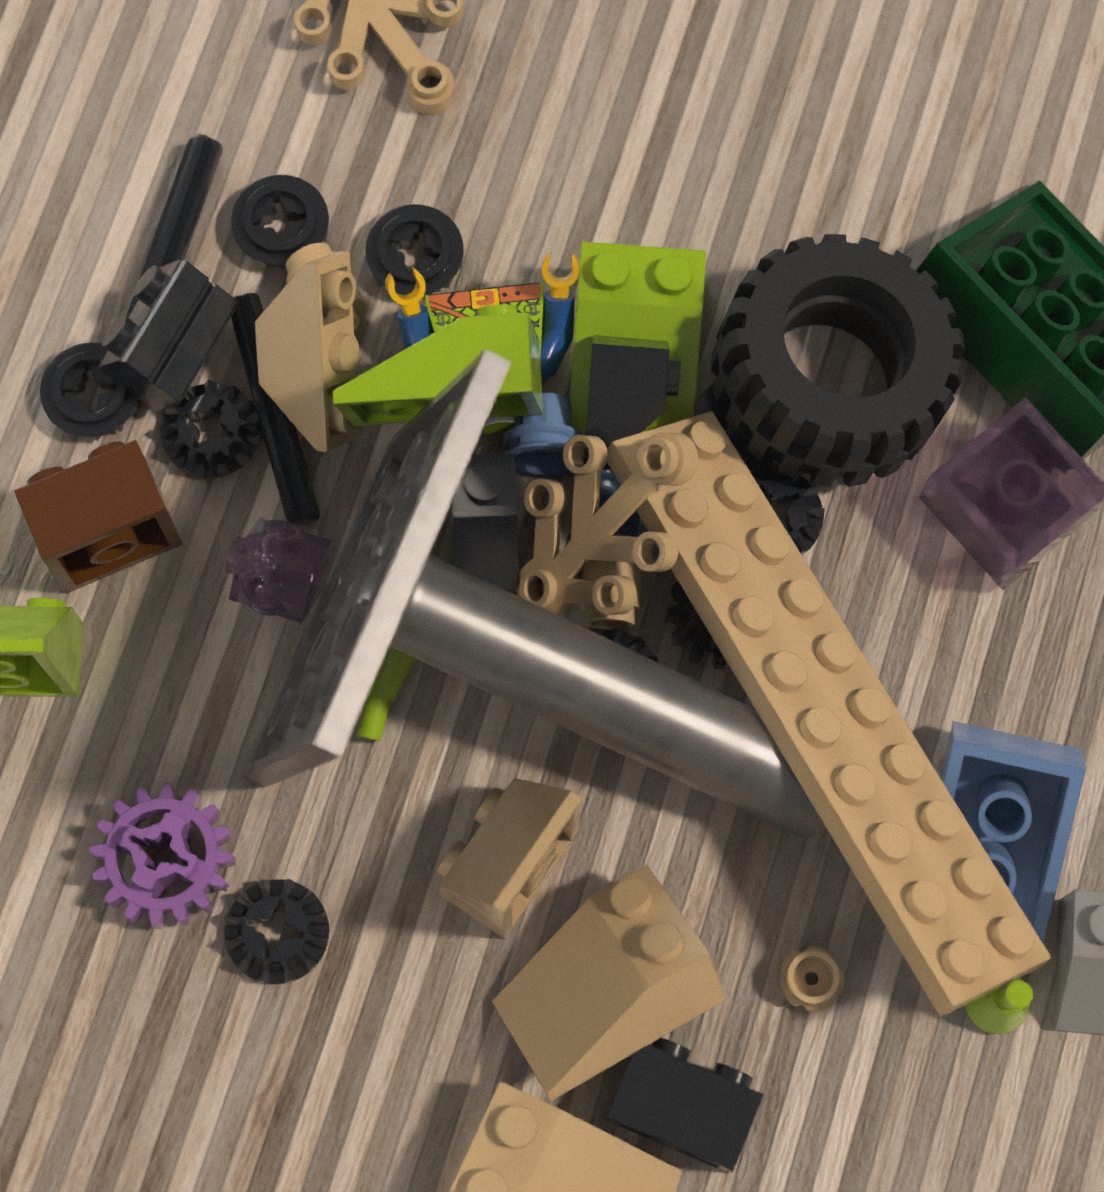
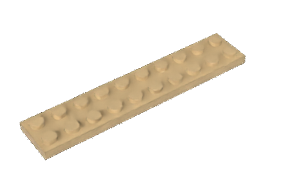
(836, 724)

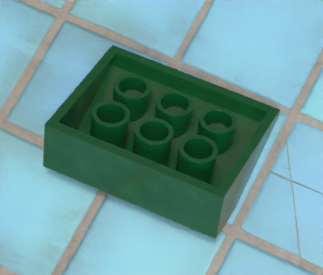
(1031, 309)

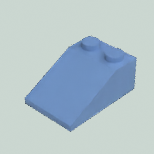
(1019, 805)

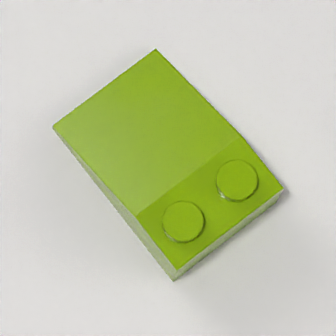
(639, 296)
(413, 377)
(40, 649)

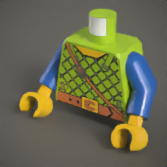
(549, 312)

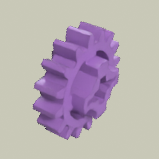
(176, 830)

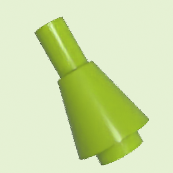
(384, 689)
(1001, 1008)

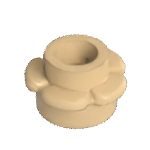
(829, 976)

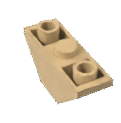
(311, 349)

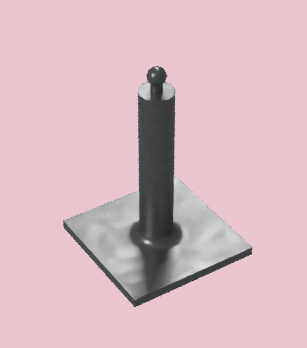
(405, 598)

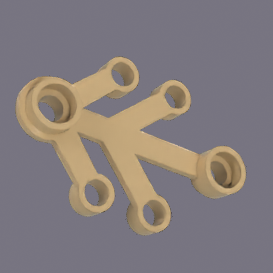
(379, 17)
(594, 527)

